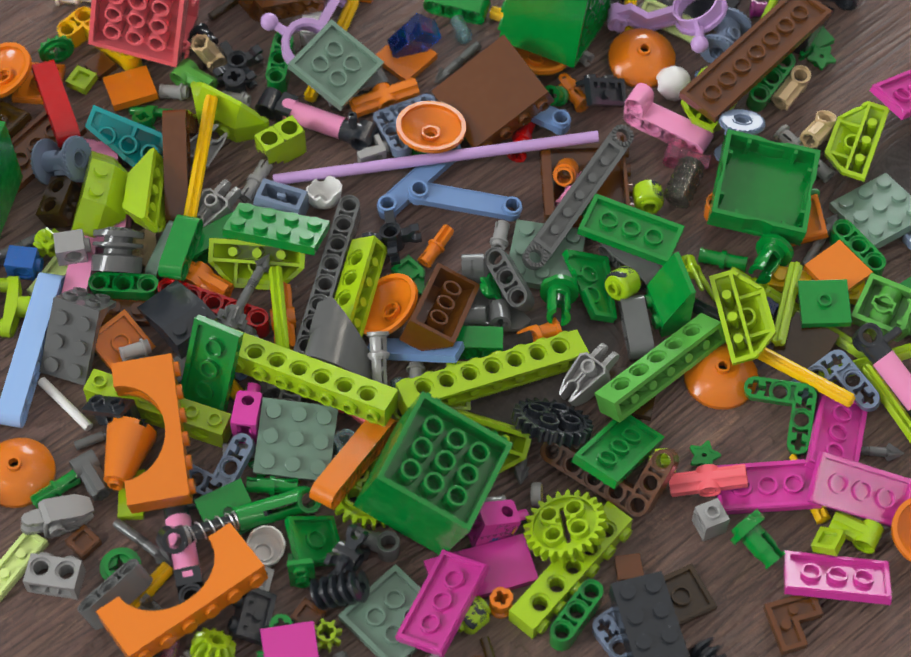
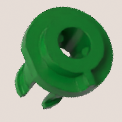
(772, 252)
(559, 292)
(757, 539)

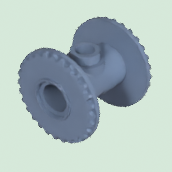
(727, 32)
(741, 121)
(50, 161)

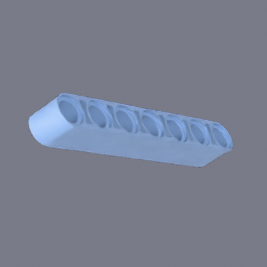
(27, 357)

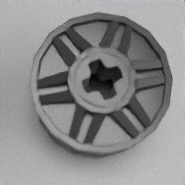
(117, 251)

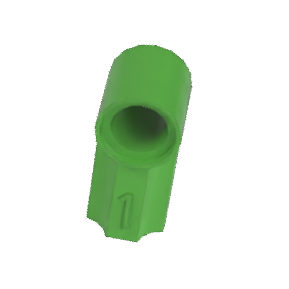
(189, 71)

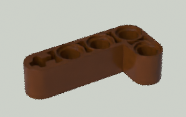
(281, 8)

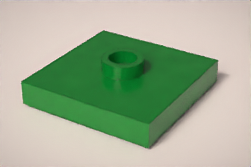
(824, 303)
(222, 501)
(312, 537)

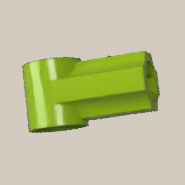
(863, 534)

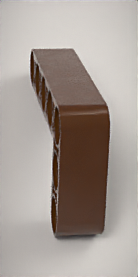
(176, 132)
(630, 491)

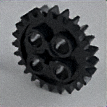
(552, 422)

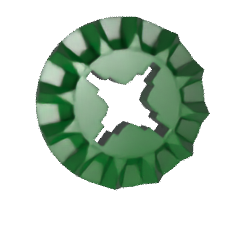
(63, 51)
(110, 560)

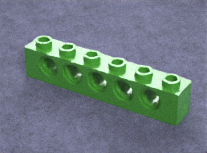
(660, 367)

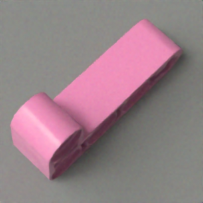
(660, 122)

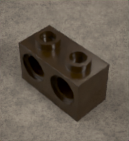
(59, 202)

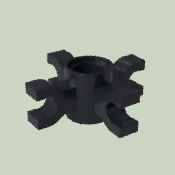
(240, 60)
(395, 237)
(348, 554)

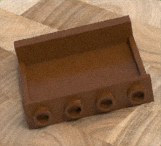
(494, 94)
(614, 187)

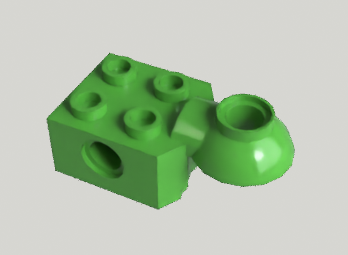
(884, 305)

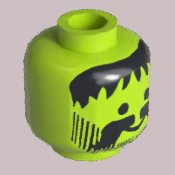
(648, 196)
(622, 283)
(476, 617)

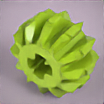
(212, 644)

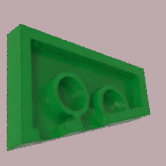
(591, 275)

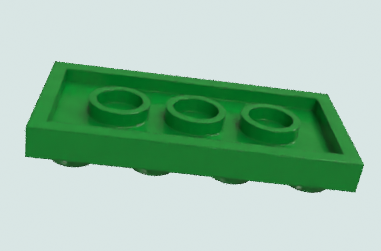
(276, 228)
(630, 229)
(211, 363)
(618, 450)

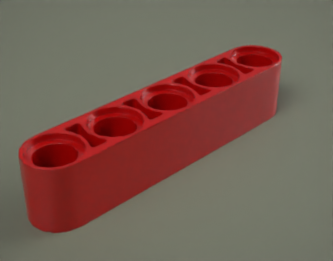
(55, 101)
(213, 299)

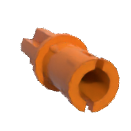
(436, 246)

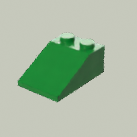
(670, 296)

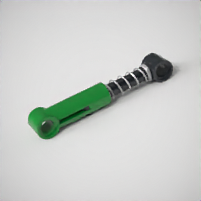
(241, 517)

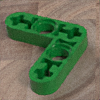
(792, 400)

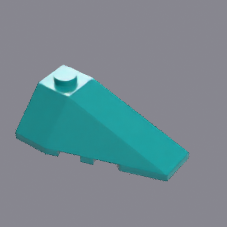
(124, 135)

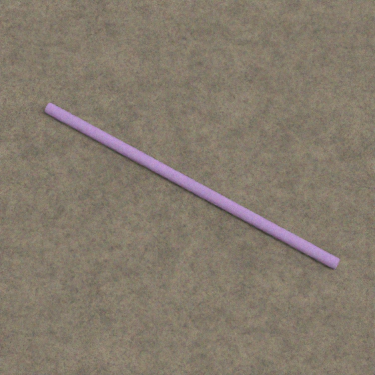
(437, 158)

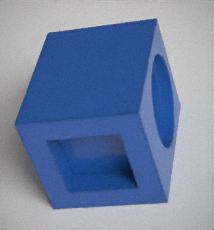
(23, 262)

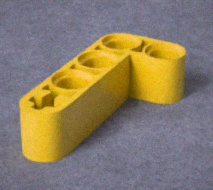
(77, 29)

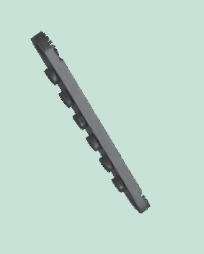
(577, 197)

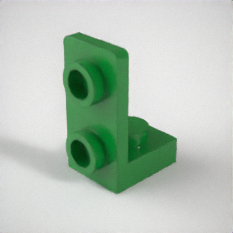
(300, 571)

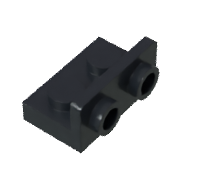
(603, 91)
(107, 408)
(252, 614)

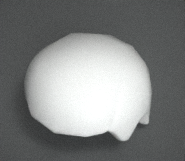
(672, 81)
(324, 193)
(267, 544)

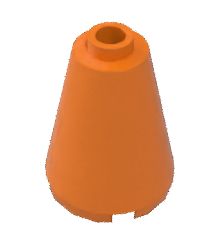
(126, 449)

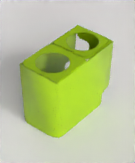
(272, 141)

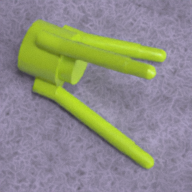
(695, 273)

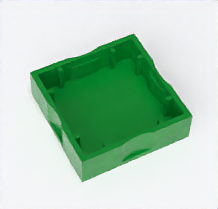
(763, 187)

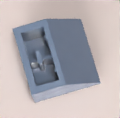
(281, 197)

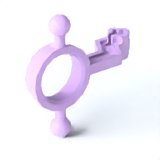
(668, 16)
(270, 22)

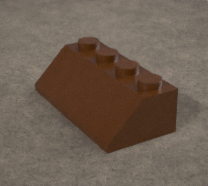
(440, 310)

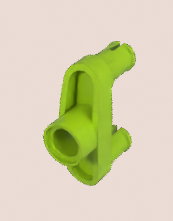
(15, 305)

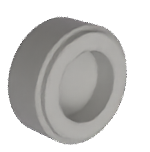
(536, 494)

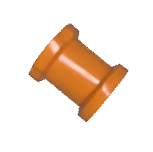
(506, 598)

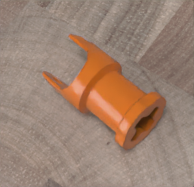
(576, 95)
(545, 330)

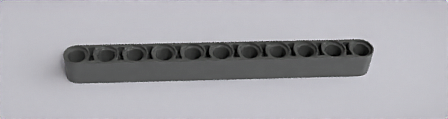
(328, 278)

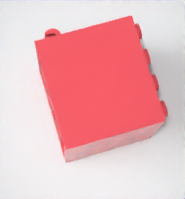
(144, 28)

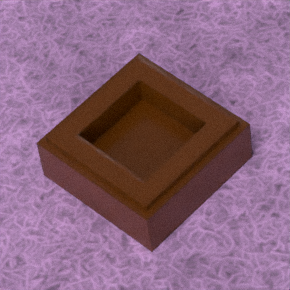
(101, 65)
(83, 542)
(628, 566)
(307, 612)

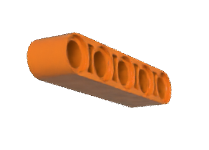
(351, 463)

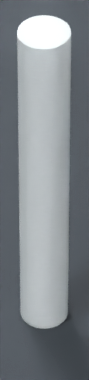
(55, 394)

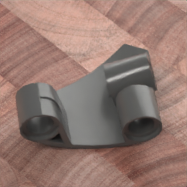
(489, 311)
(337, 340)

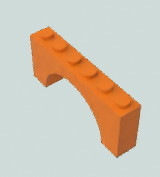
(168, 479)
(149, 632)

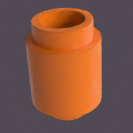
(565, 178)

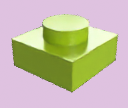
(81, 80)
(828, 541)

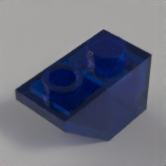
(414, 36)

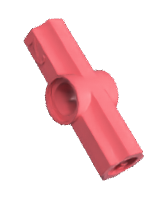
(708, 480)

